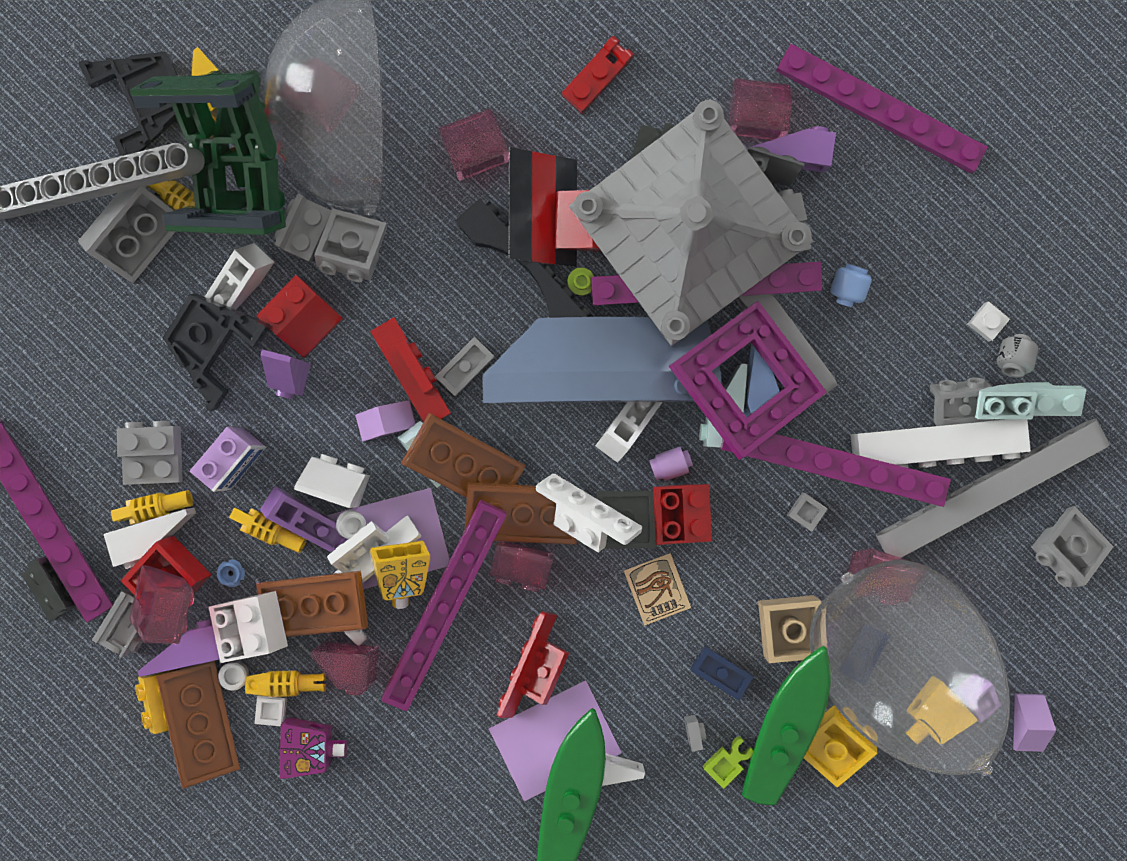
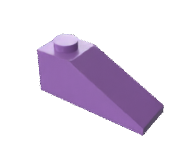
(808, 146)
(285, 373)
(302, 519)
(194, 648)

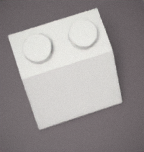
(333, 482)

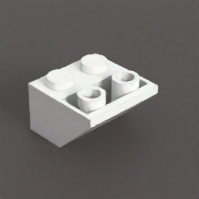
(248, 627)

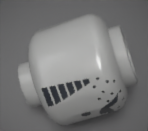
(1017, 355)

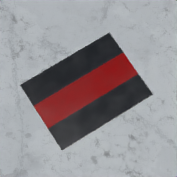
(532, 205)

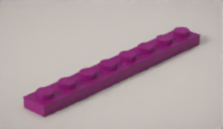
(881, 109)
(785, 279)
(851, 468)
(50, 531)
(443, 605)

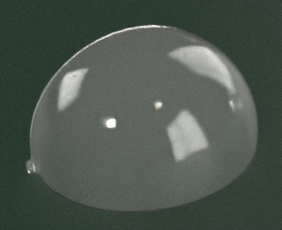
(328, 103)
(915, 667)

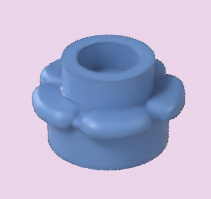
(223, 573)

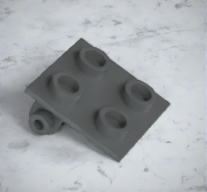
(775, 167)

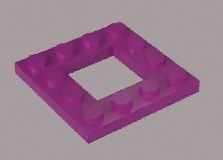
(737, 430)

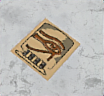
(657, 589)

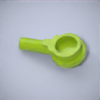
(580, 281)

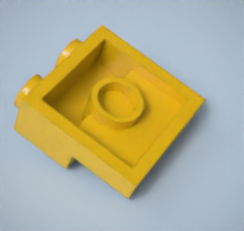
(838, 748)

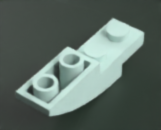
(1029, 400)

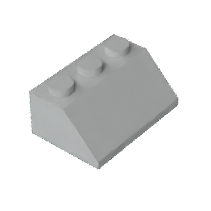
(128, 232)

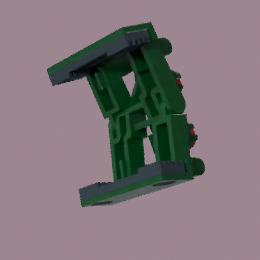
(252, 159)

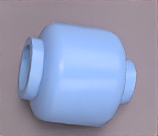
(850, 285)

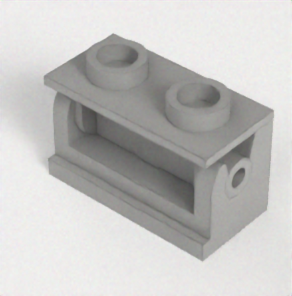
(117, 630)

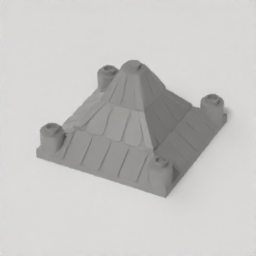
(691, 222)

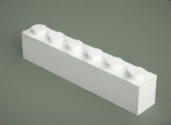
(945, 443)

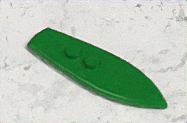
(788, 729)
(572, 791)

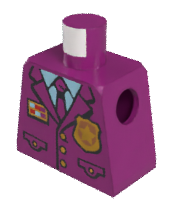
(307, 748)

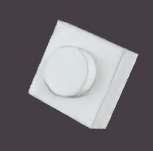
(988, 321)

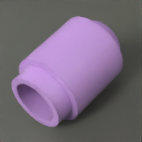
(671, 464)

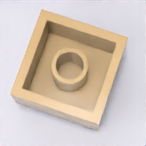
(787, 627)

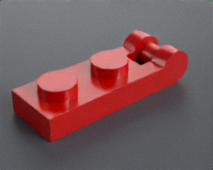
(597, 75)

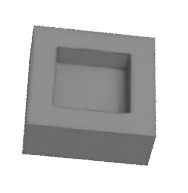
(807, 511)
(695, 732)

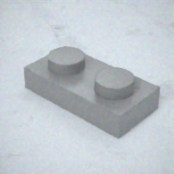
(465, 366)

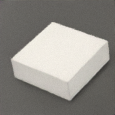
(270, 710)

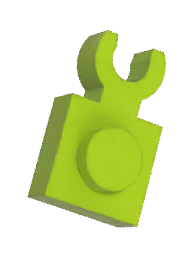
(725, 764)

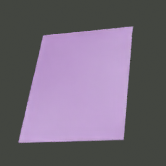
(423, 513)
(533, 737)

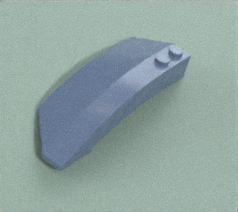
(591, 363)

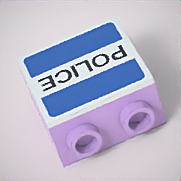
(227, 459)

